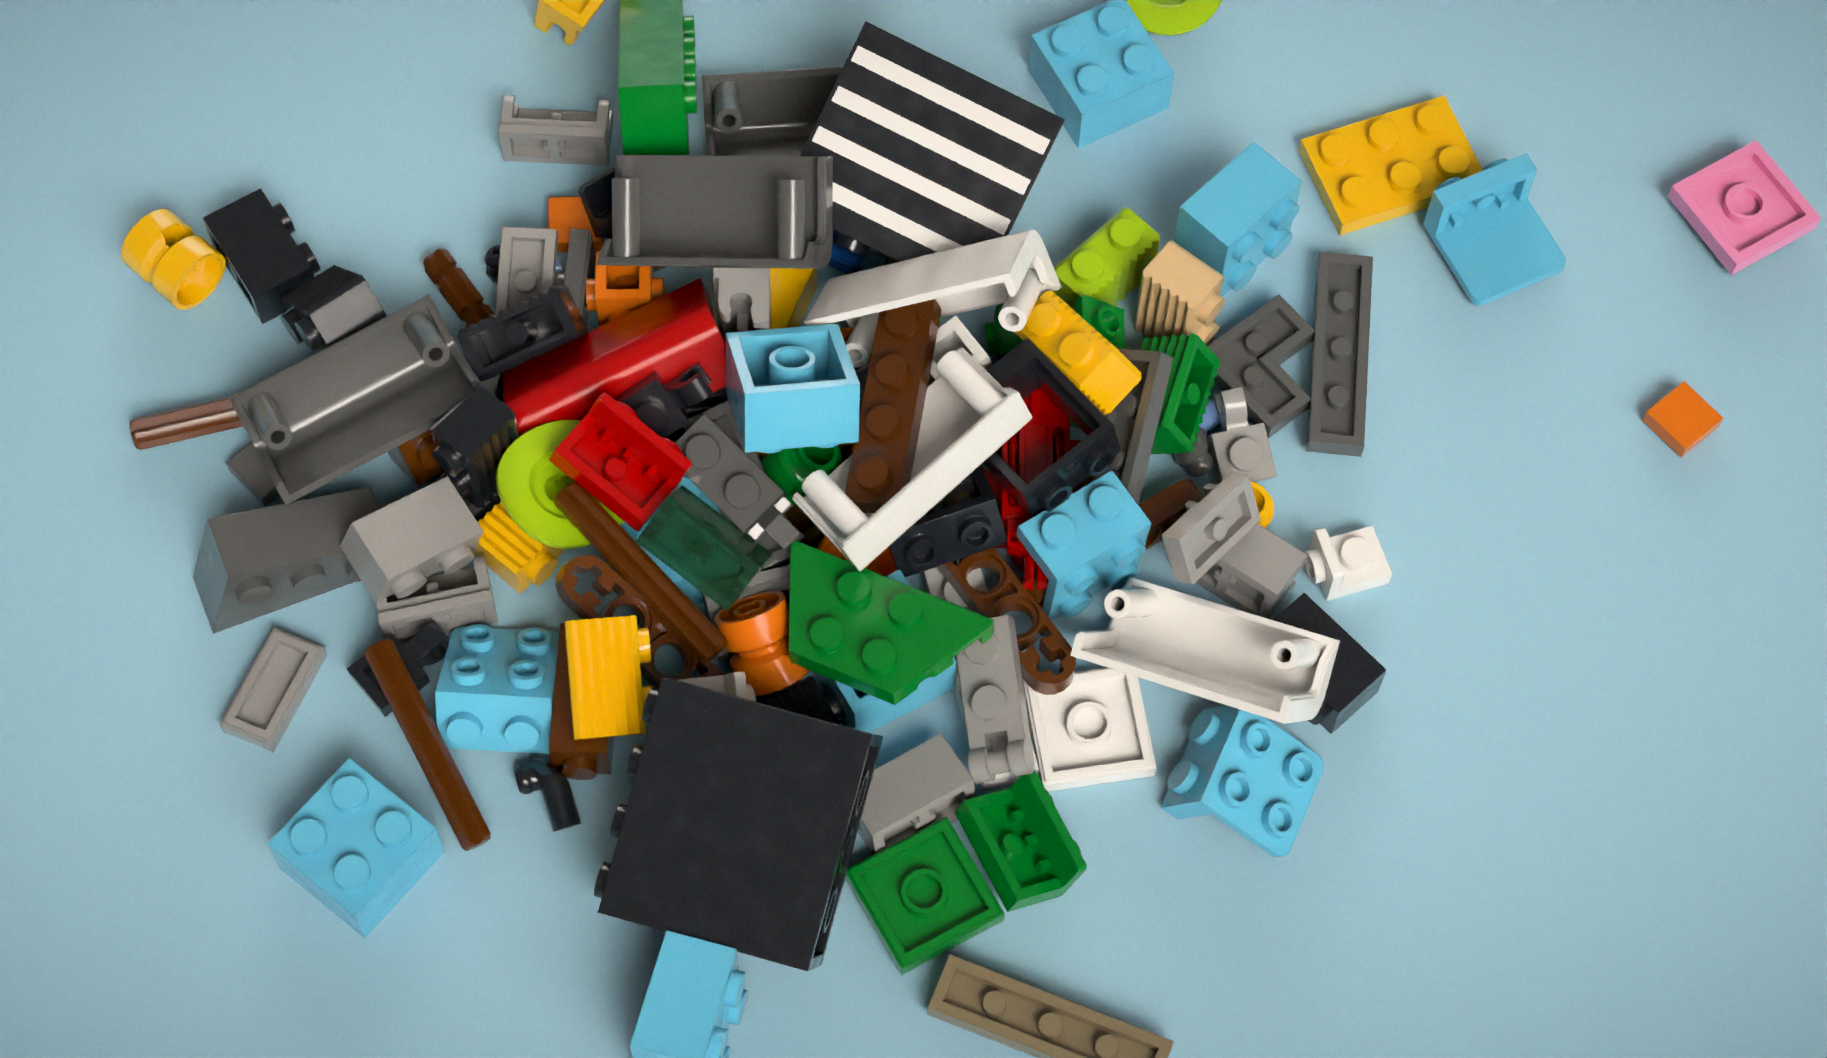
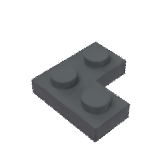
(1252, 360)

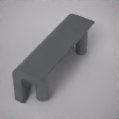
(764, 110)
(721, 211)
(355, 399)

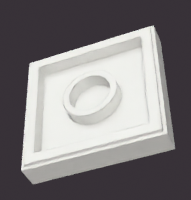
(1091, 731)

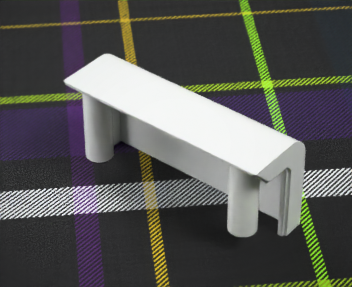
(960, 279)
(960, 428)
(1212, 651)

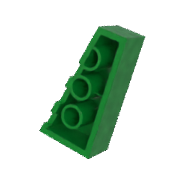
(656, 77)

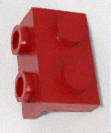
(621, 461)

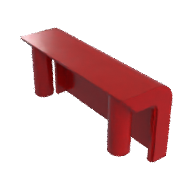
(616, 356)

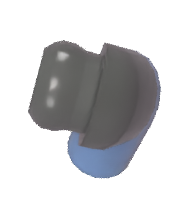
(1201, 460)

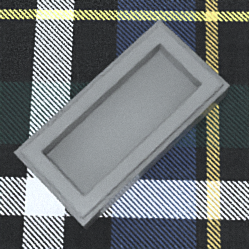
(273, 689)

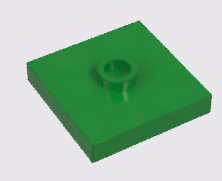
(924, 895)

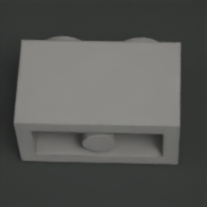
(412, 540)

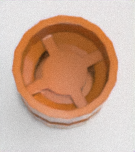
(759, 637)

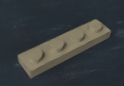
(1034, 1018)

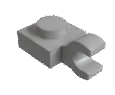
(1239, 445)

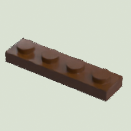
(893, 404)

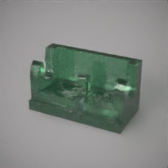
(703, 547)

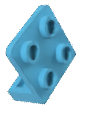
(1493, 231)
(1086, 544)
(497, 689)
(1245, 777)

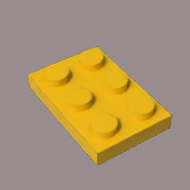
(1387, 163)

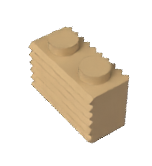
(1179, 296)

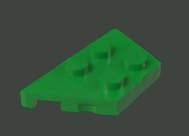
(872, 627)

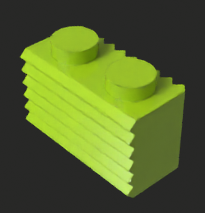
(1109, 260)

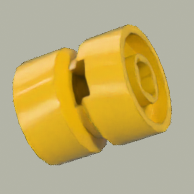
(173, 259)

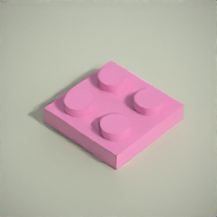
(1743, 207)

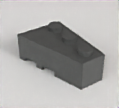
(276, 556)

